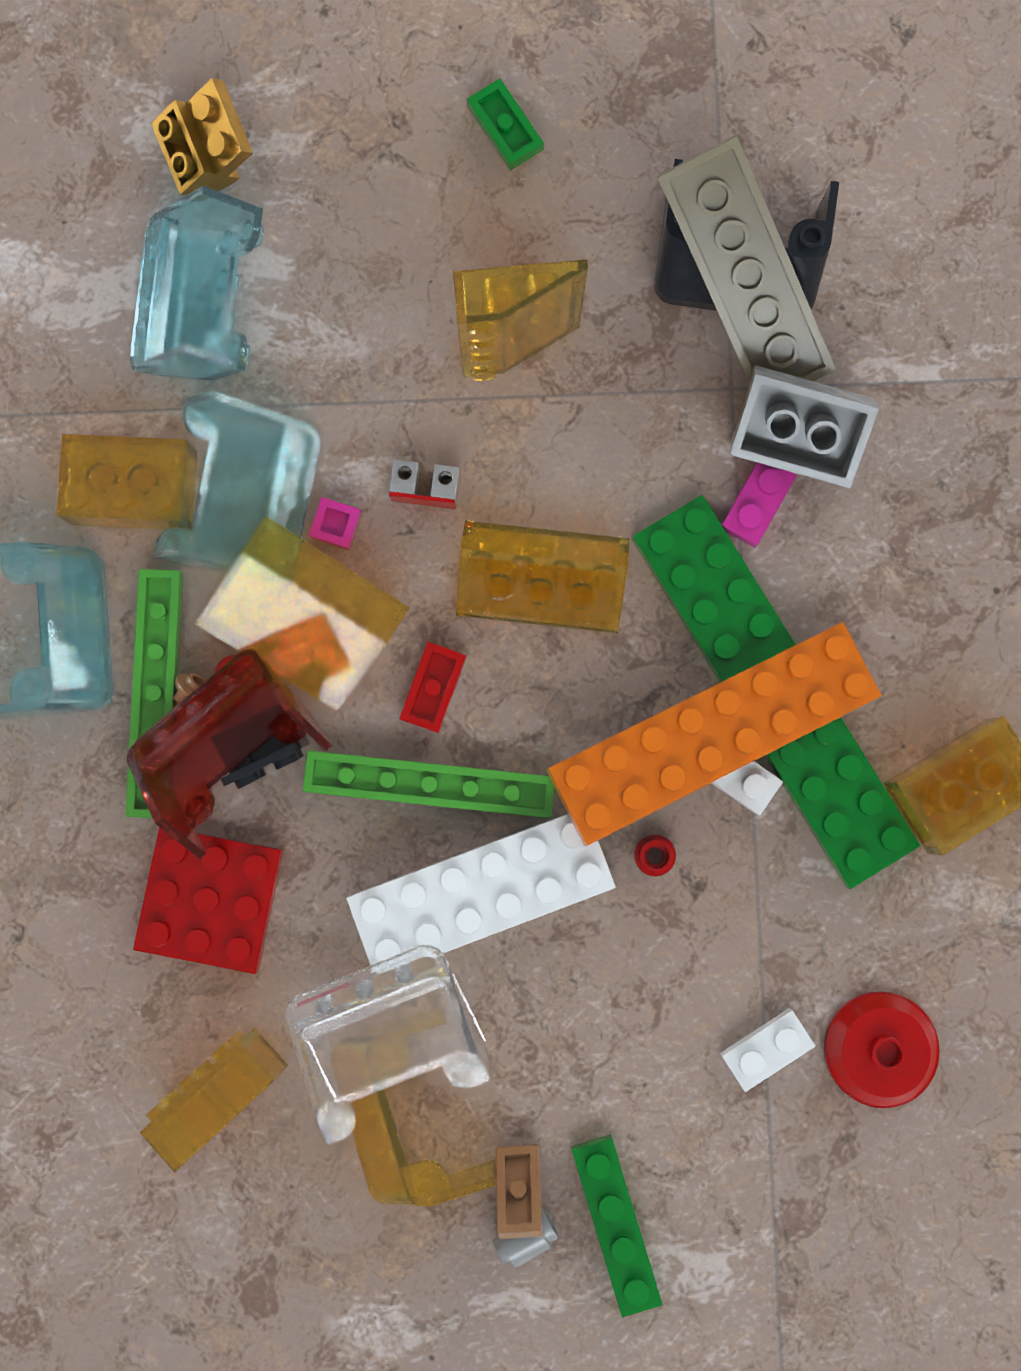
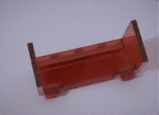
(209, 737)

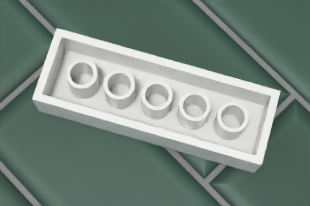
(481, 891)

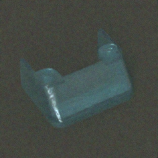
(72, 630)

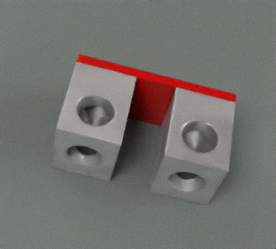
(406, 490)

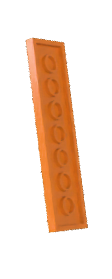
(713, 733)

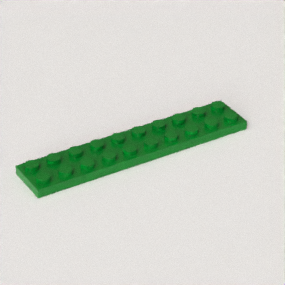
(740, 629)

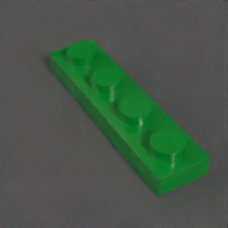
(616, 1226)

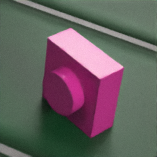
(335, 523)

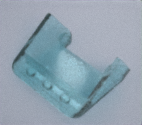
(252, 469)

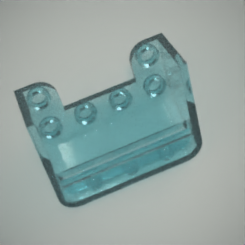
(190, 287)

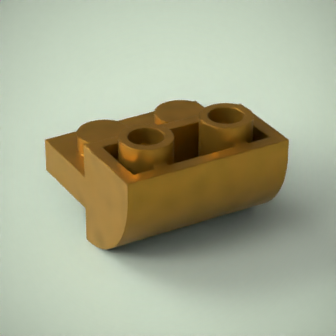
(203, 139)

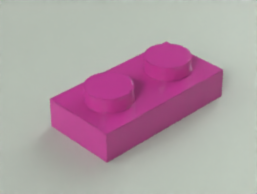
(757, 503)

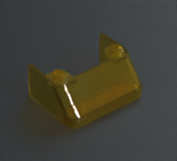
(386, 1167)

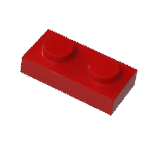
(433, 687)

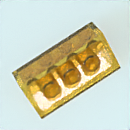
(542, 576)

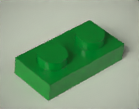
(505, 124)

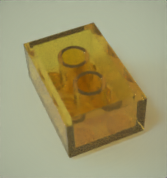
(126, 482)
(961, 786)
(212, 1097)

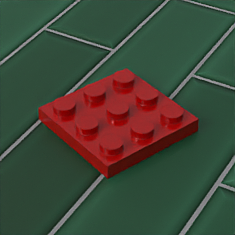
(209, 906)

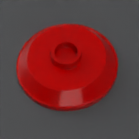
(881, 1049)

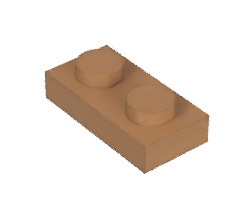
(519, 1192)

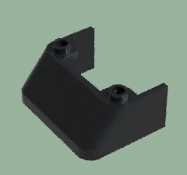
(681, 283)

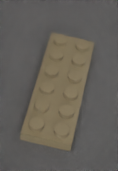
(745, 263)

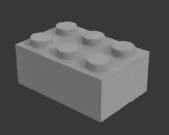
(803, 426)

